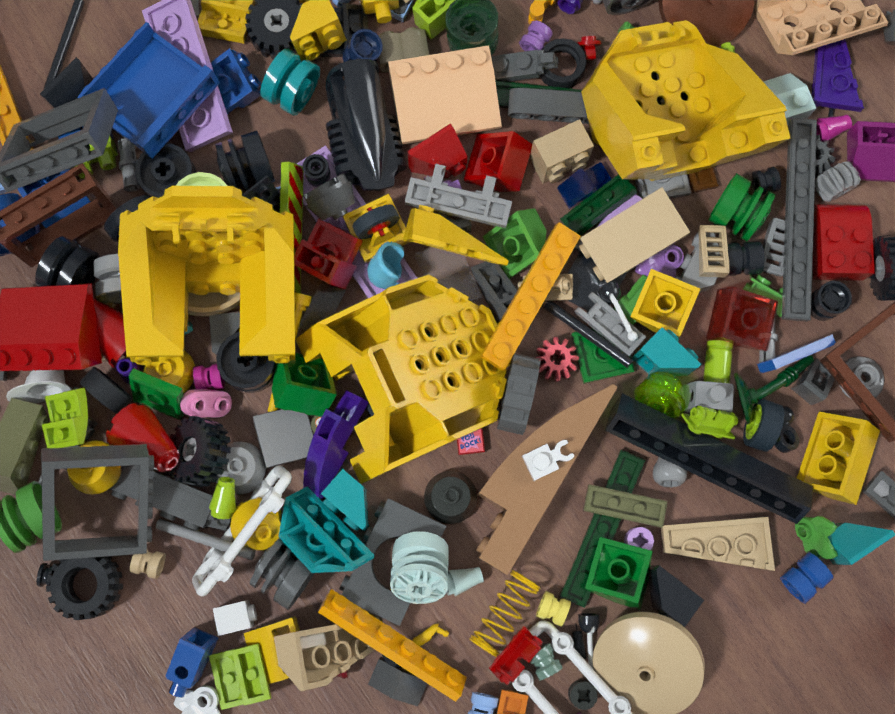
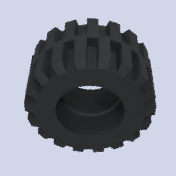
(63, 591)

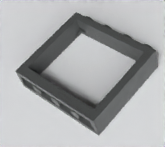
(22, 166)
(96, 457)

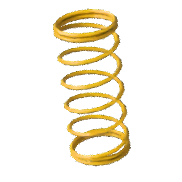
(479, 640)

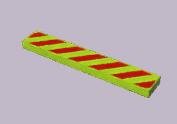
(292, 201)

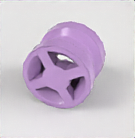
(633, 538)

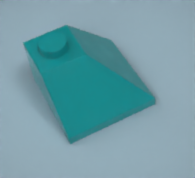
(856, 541)

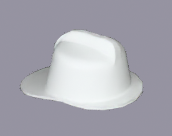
(38, 385)

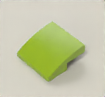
(68, 419)
(240, 676)

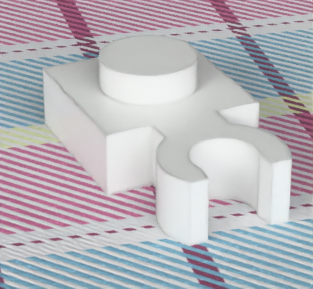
(543, 460)

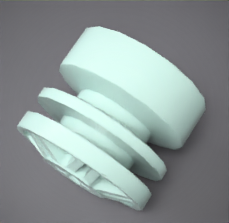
(419, 567)

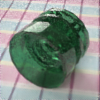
(470, 18)

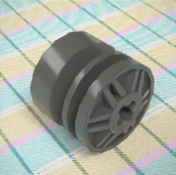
(283, 572)

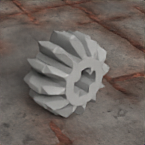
(837, 181)

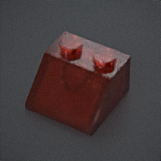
(742, 318)

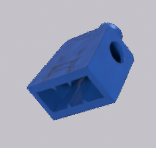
(190, 660)

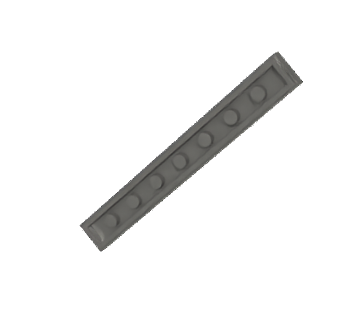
(799, 220)

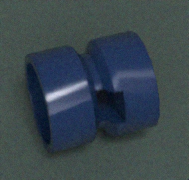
(363, 45)

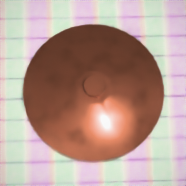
(715, 19)

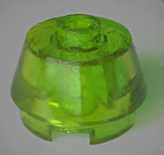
(662, 393)

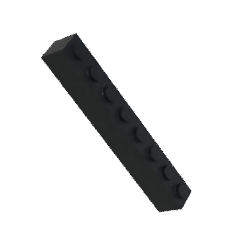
(710, 459)

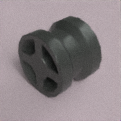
(578, 690)

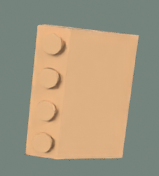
(445, 90)

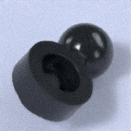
(788, 437)

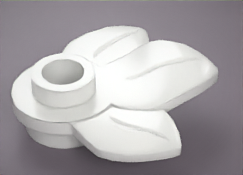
(193, 703)

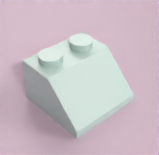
(793, 95)

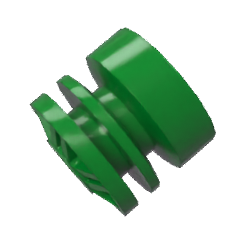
(742, 207)

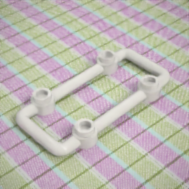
(216, 562)
(564, 645)

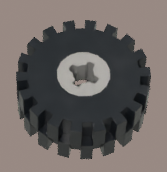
(265, 32)
(884, 266)

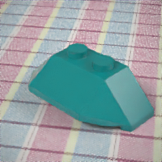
(319, 535)

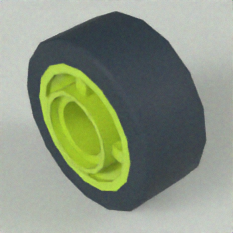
(764, 426)

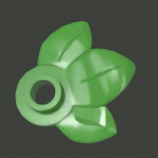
(815, 534)

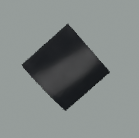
(351, 19)
(586, 281)

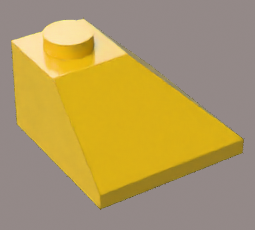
(664, 303)

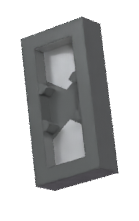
(882, 492)

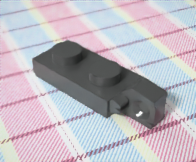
(523, 65)

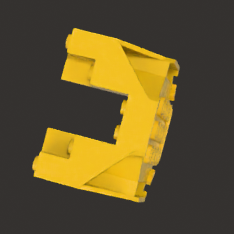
(723, 120)
(203, 245)
(411, 406)

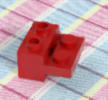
(315, 259)

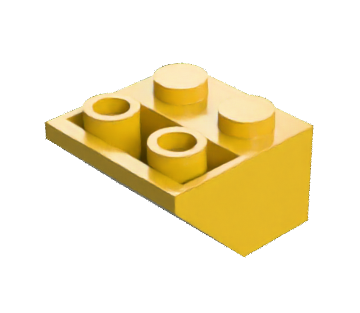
(316, 29)
(265, 638)

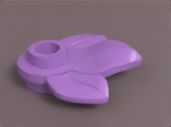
(661, 263)

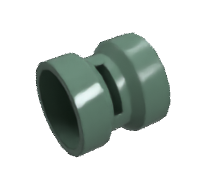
(545, 662)

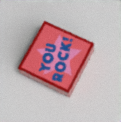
(471, 443)

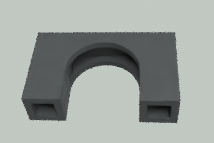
(363, 585)

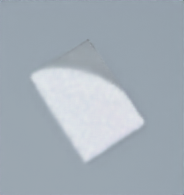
(450, 270)

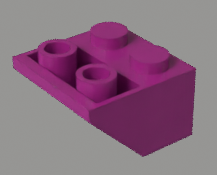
(872, 150)

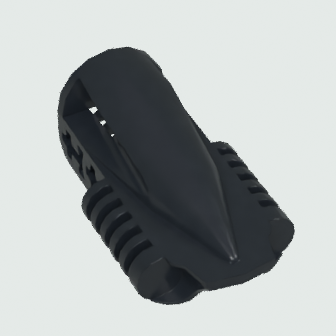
(361, 131)

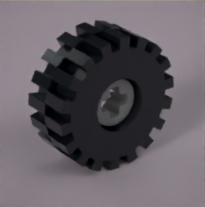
(201, 451)

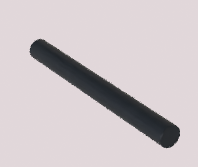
(65, 41)
(589, 334)

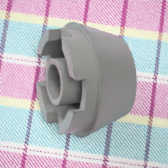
(244, 466)

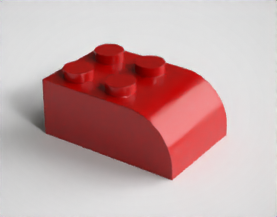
(842, 242)

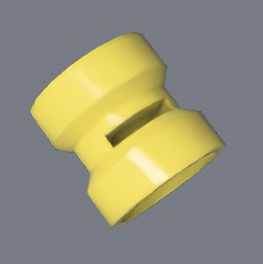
(550, 607)

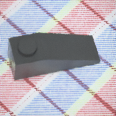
(495, 288)

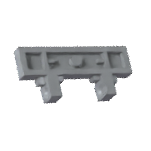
(480, 206)

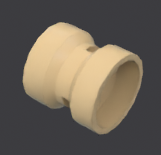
(148, 563)

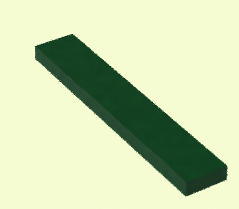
(621, 478)

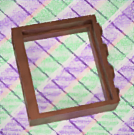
(47, 202)
(853, 385)

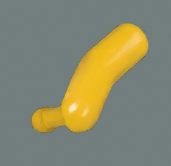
(426, 636)

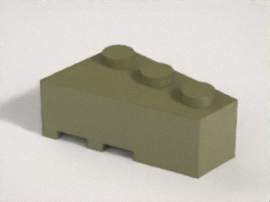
(19, 442)

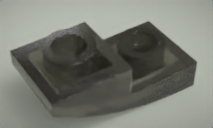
(322, 304)

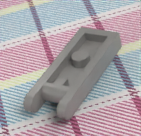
(609, 325)

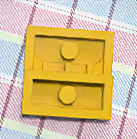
(224, 19)

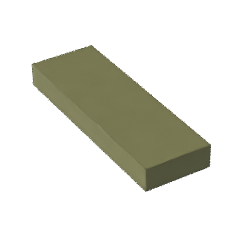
(625, 506)

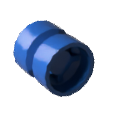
(810, 575)

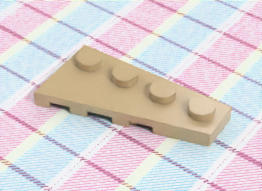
(727, 541)

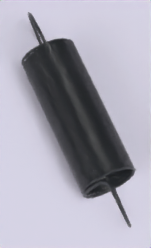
(579, 642)

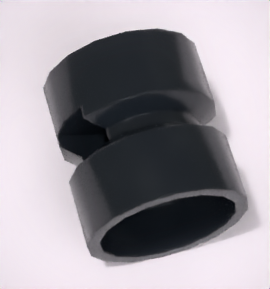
(747, 258)
(830, 300)

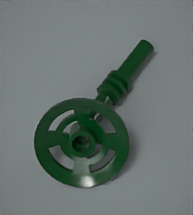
(750, 396)

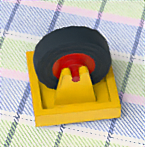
(376, 225)

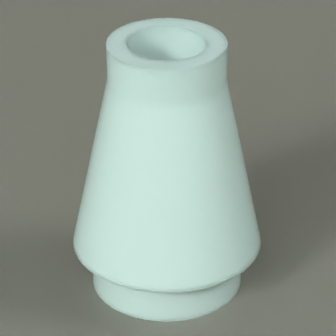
(463, 579)

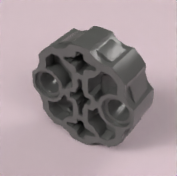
(518, 394)

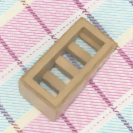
(705, 269)

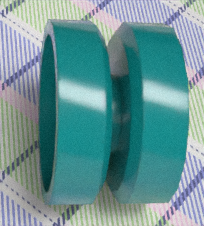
(290, 82)

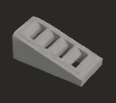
(774, 225)

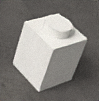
(234, 617)

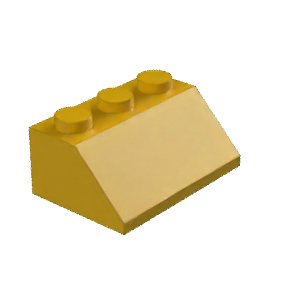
(838, 456)

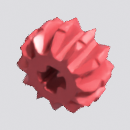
(564, 365)

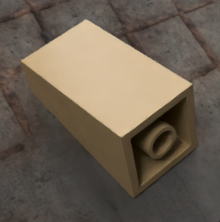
(634, 236)

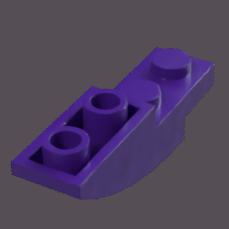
(326, 451)

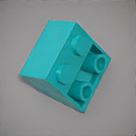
(666, 355)
(350, 498)

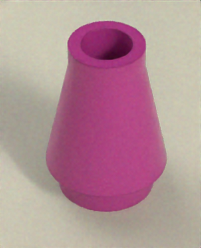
(832, 126)

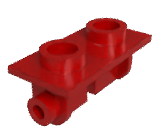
(507, 664)

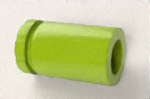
(718, 361)

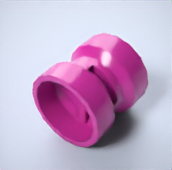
(208, 377)

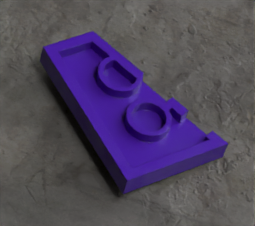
(833, 78)

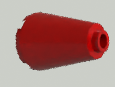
(110, 332)
(141, 426)

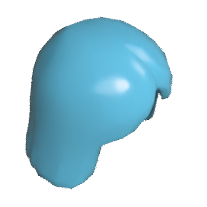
(385, 265)

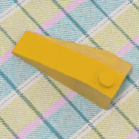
(438, 232)

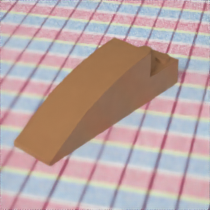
(527, 500)

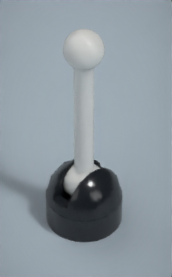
(610, 294)
(589, 624)

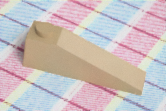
(318, 655)

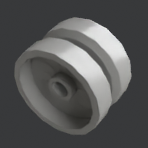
(109, 287)

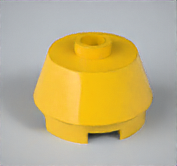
(173, 370)
(94, 479)
(265, 534)

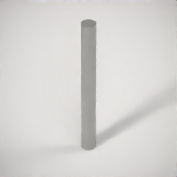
(202, 538)

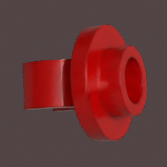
(588, 44)

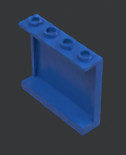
(152, 89)

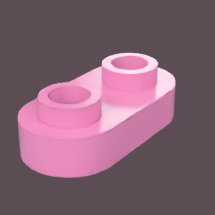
(208, 403)

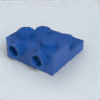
(236, 84)

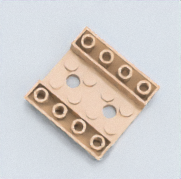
(814, 22)

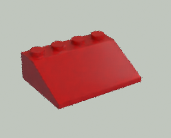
(48, 328)

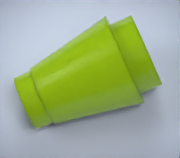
(223, 500)

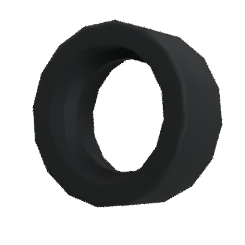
(573, 49)
(105, 390)

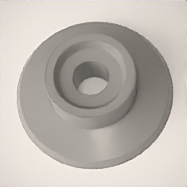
(872, 372)

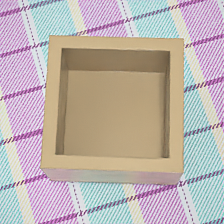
(561, 152)

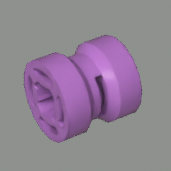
(537, 36)

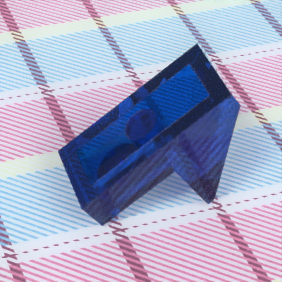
(583, 184)

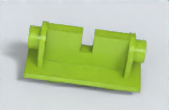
(703, 421)

